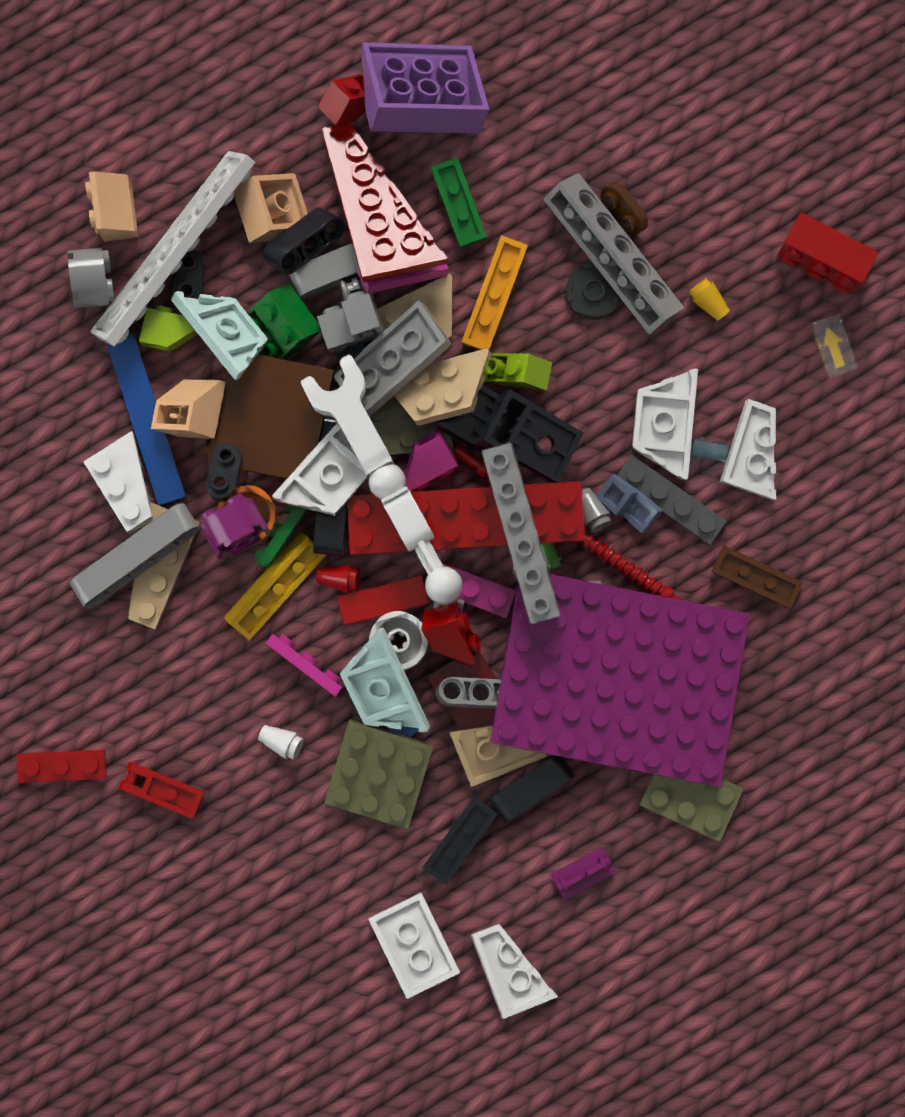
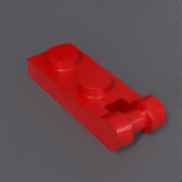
(162, 790)

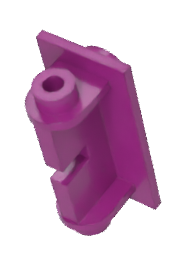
(583, 873)

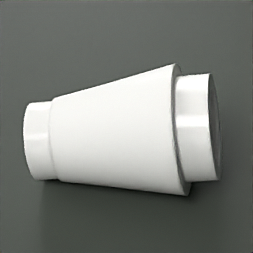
(281, 741)

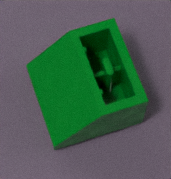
(284, 322)

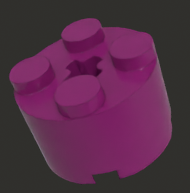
(233, 526)

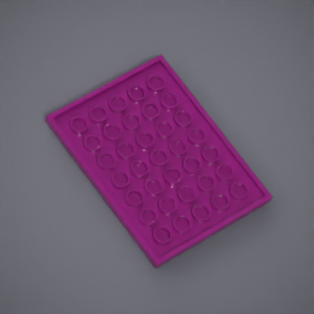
(623, 681)

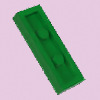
(458, 203)

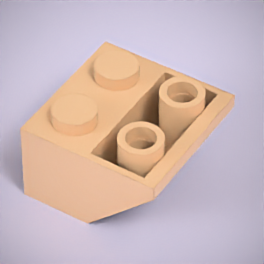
(112, 205)
(190, 409)

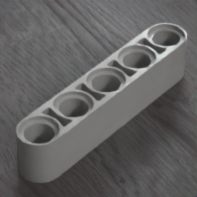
(325, 272)
(134, 556)
(465, 695)

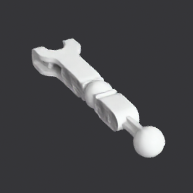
(385, 478)

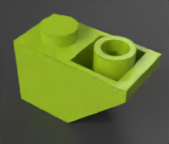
(165, 329)
(518, 371)

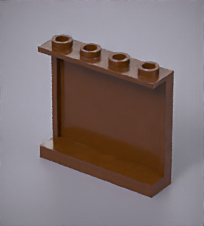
(270, 416)

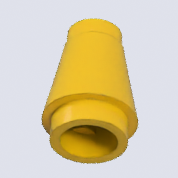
(709, 299)

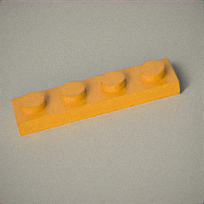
(494, 293)

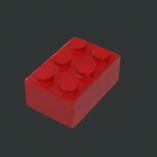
(827, 254)

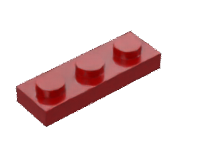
(61, 766)

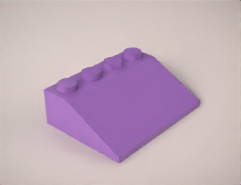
(422, 88)

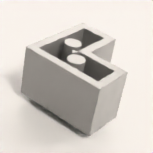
(352, 323)

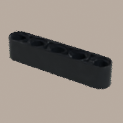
(329, 528)

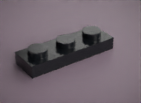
(459, 840)

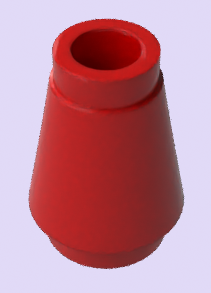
(342, 577)

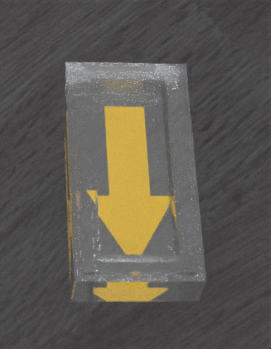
(834, 346)

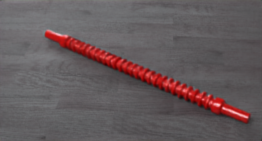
(594, 545)

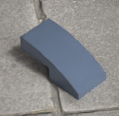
(630, 503)

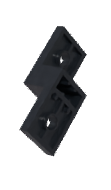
(520, 422)

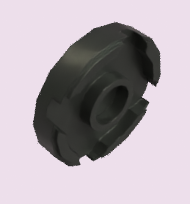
(590, 293)

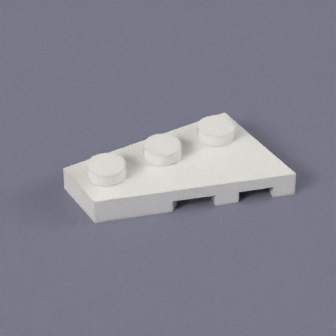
(751, 454)
(121, 480)
(510, 975)

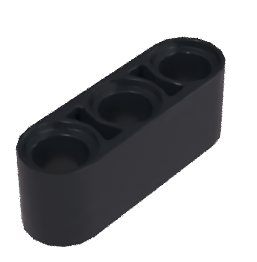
(303, 240)
(531, 787)

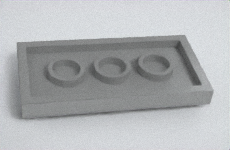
(398, 355)

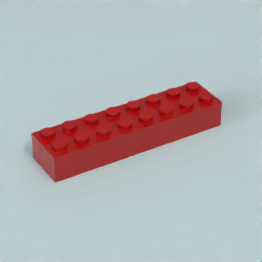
(468, 518)

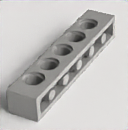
(613, 253)
(521, 533)

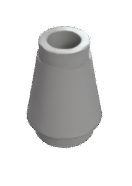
(595, 512)

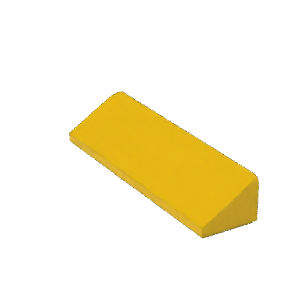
(274, 586)

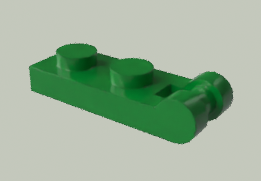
(280, 536)

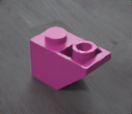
(428, 459)

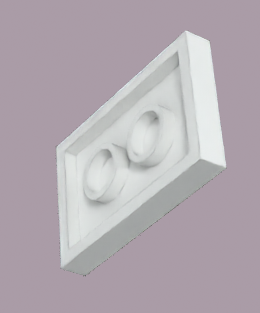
(414, 945)

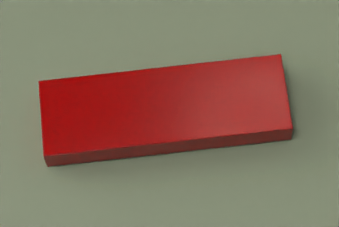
(382, 600)

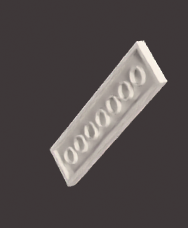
(169, 251)

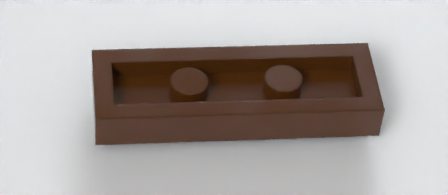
(756, 577)

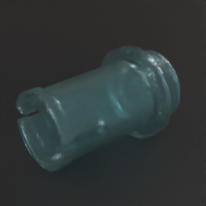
(709, 450)

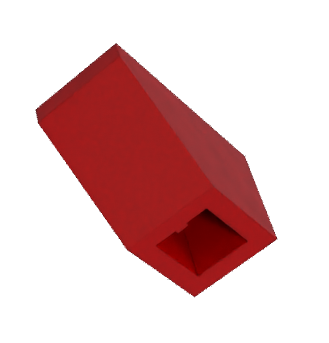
(344, 100)
(450, 633)

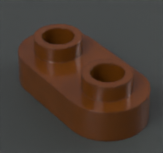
(624, 208)

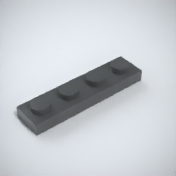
(673, 500)

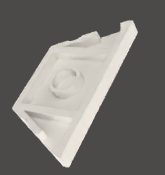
(666, 422)
(325, 476)

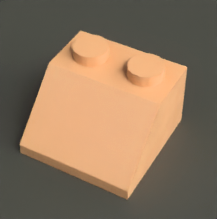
(269, 205)

